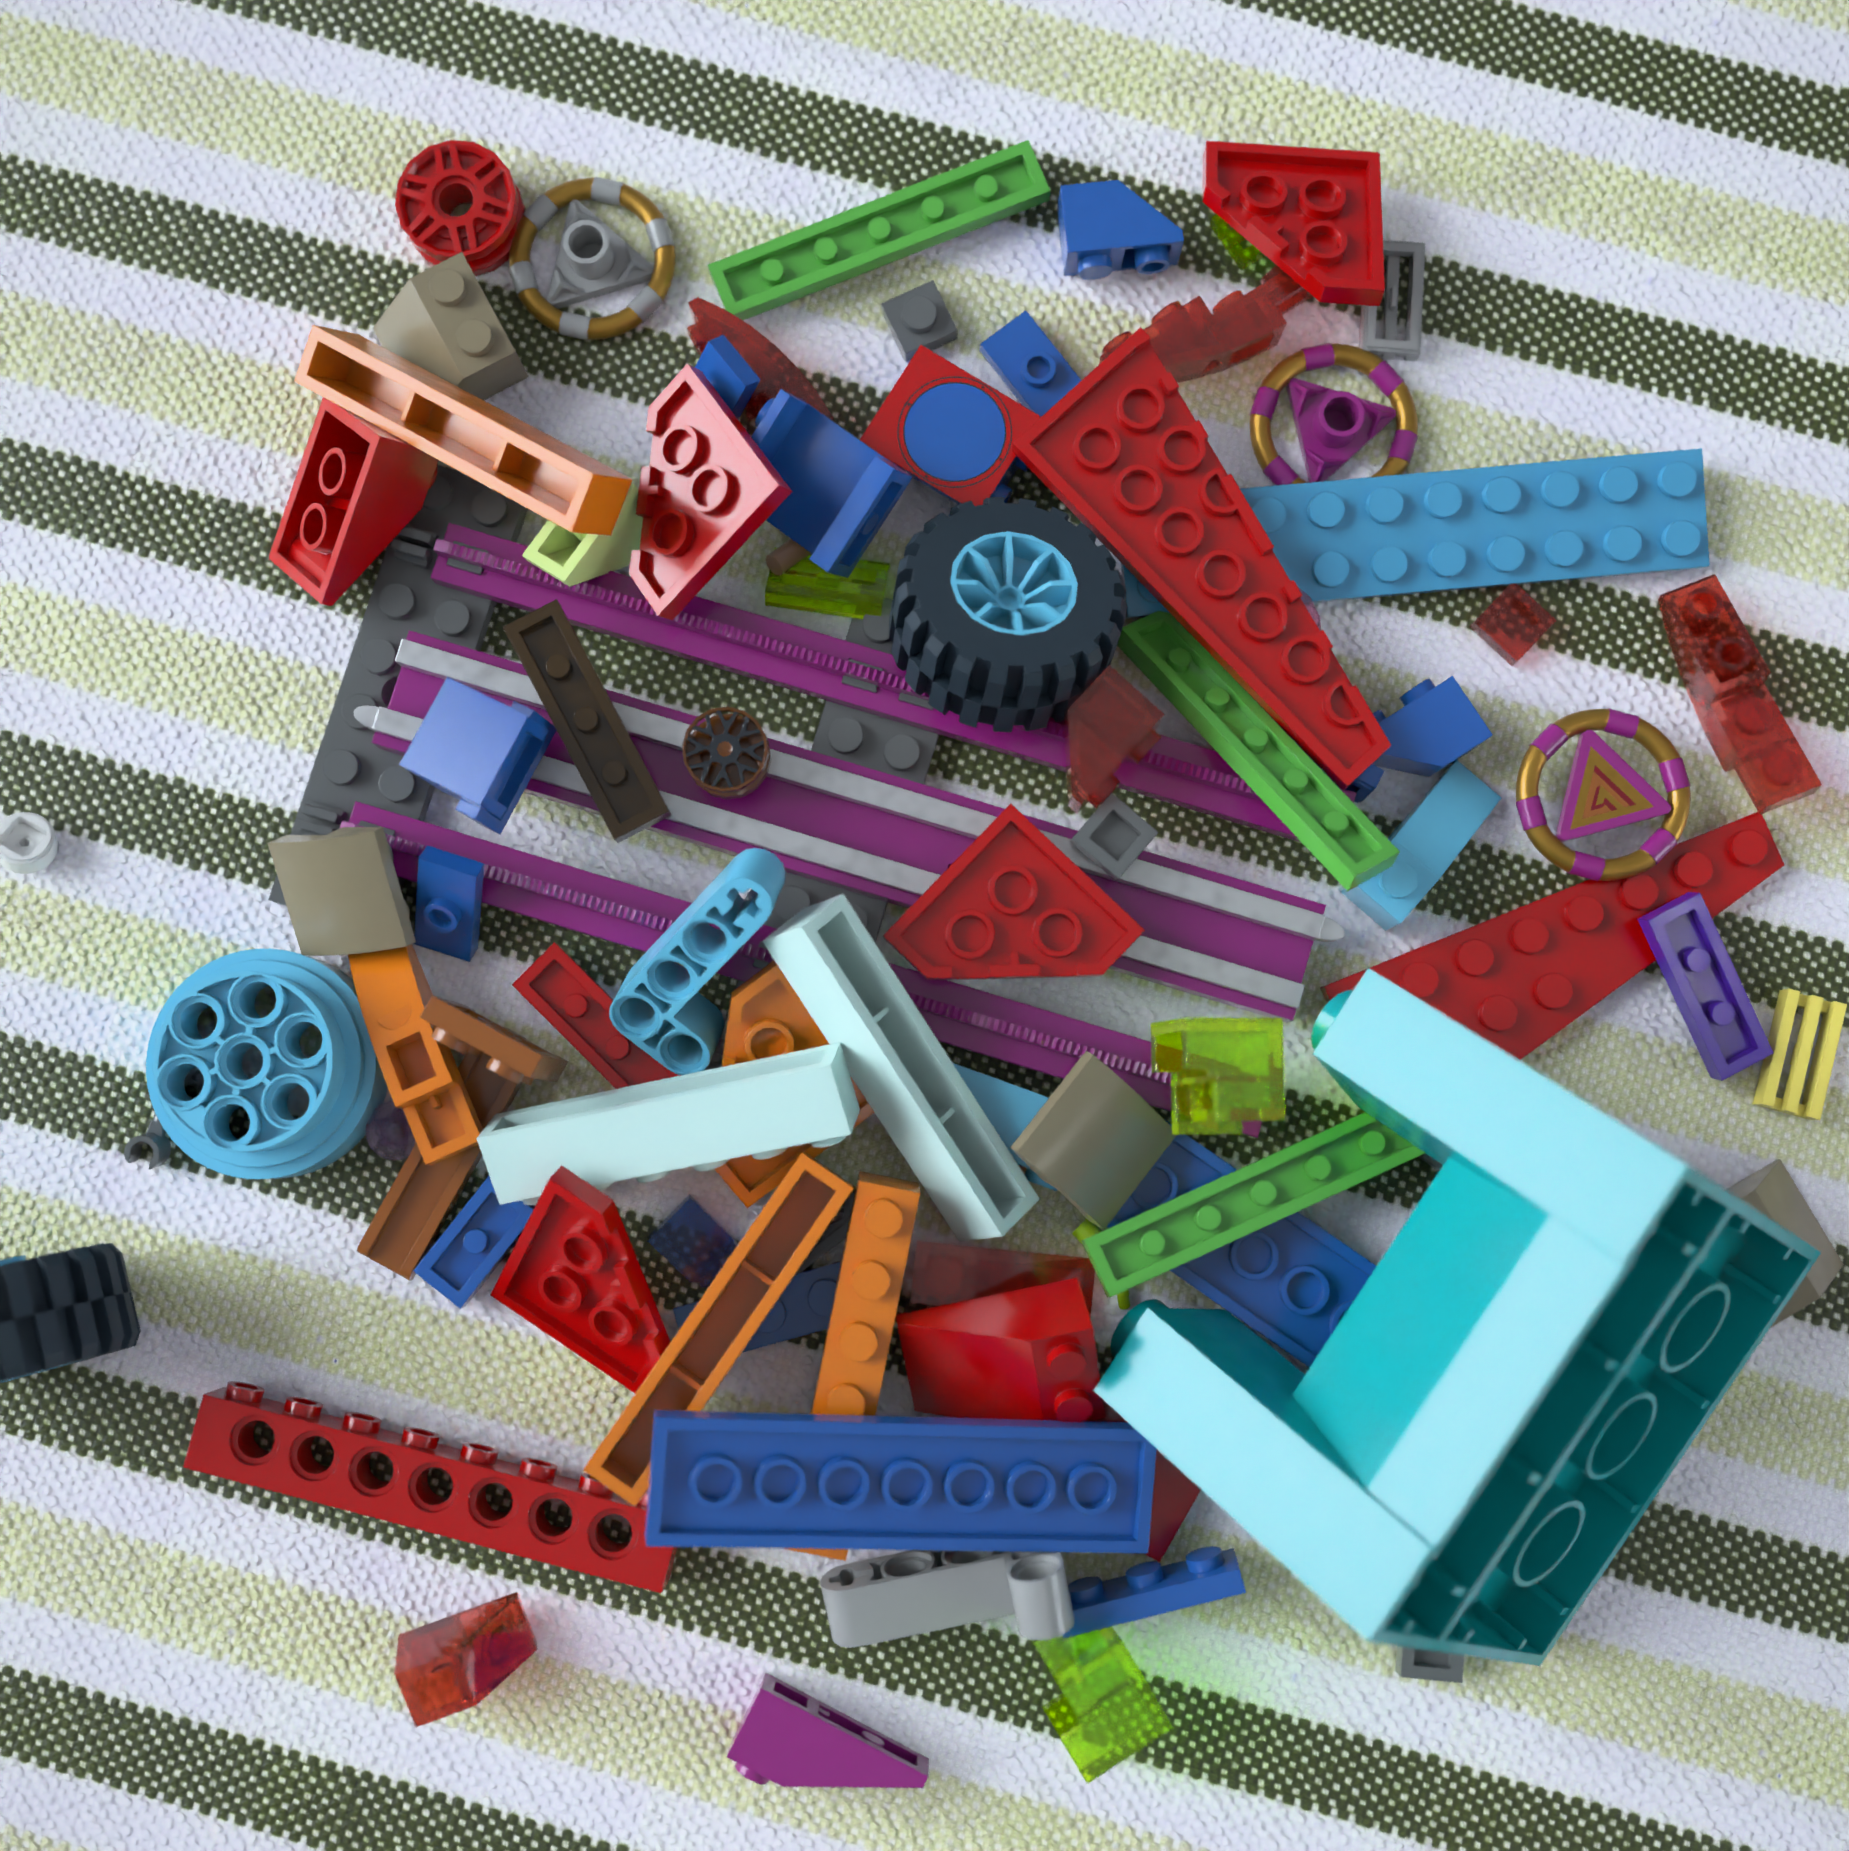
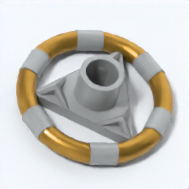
(592, 259)

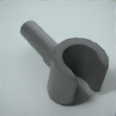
(156, 1139)

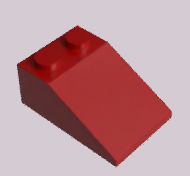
(347, 501)
(1005, 1356)

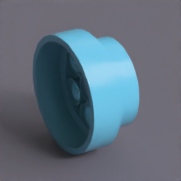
(340, 1078)

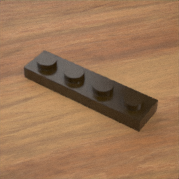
(587, 721)

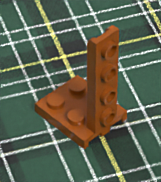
(425, 1194)

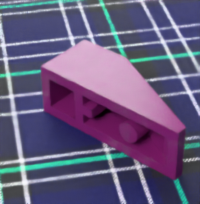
(811, 1744)

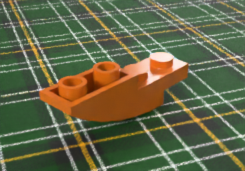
(414, 1064)

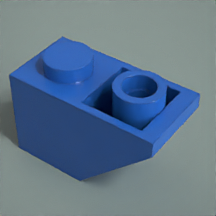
(1112, 230)
(1431, 729)

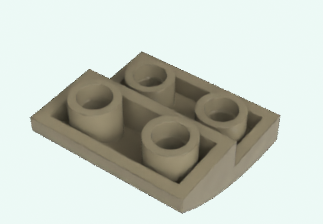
(342, 891)
(1094, 1140)

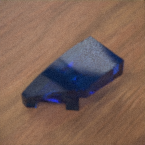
(693, 1242)

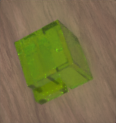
(1221, 1071)
(1103, 1703)

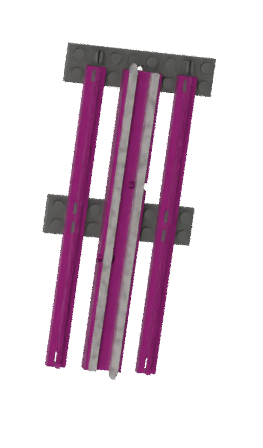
(836, 816)

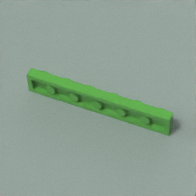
(880, 232)
(1258, 749)
(1244, 1201)

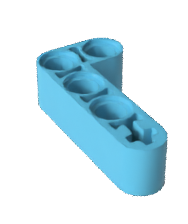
(661, 1000)

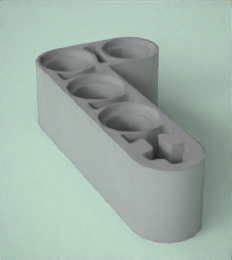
(943, 1590)

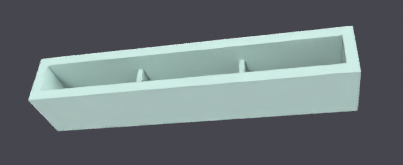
(902, 1069)
(674, 1124)

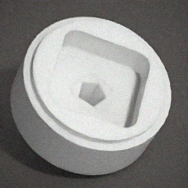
(26, 843)

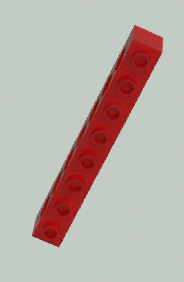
(226, 1448)

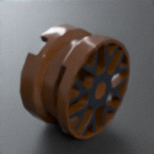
(727, 753)

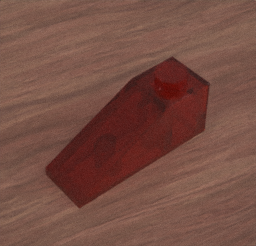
(963, 1272)

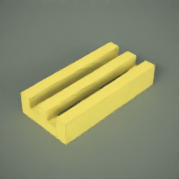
(1822, 1060)

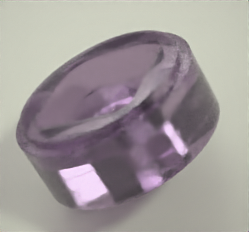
(389, 1132)

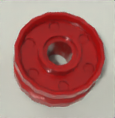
(451, 176)

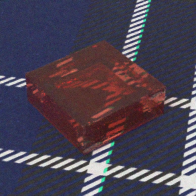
(1512, 623)

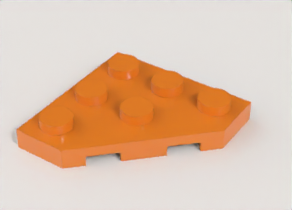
(763, 1023)

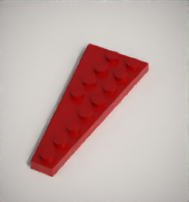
(1160, 501)
(1563, 954)

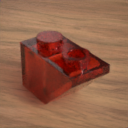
(1102, 733)
(462, 1658)

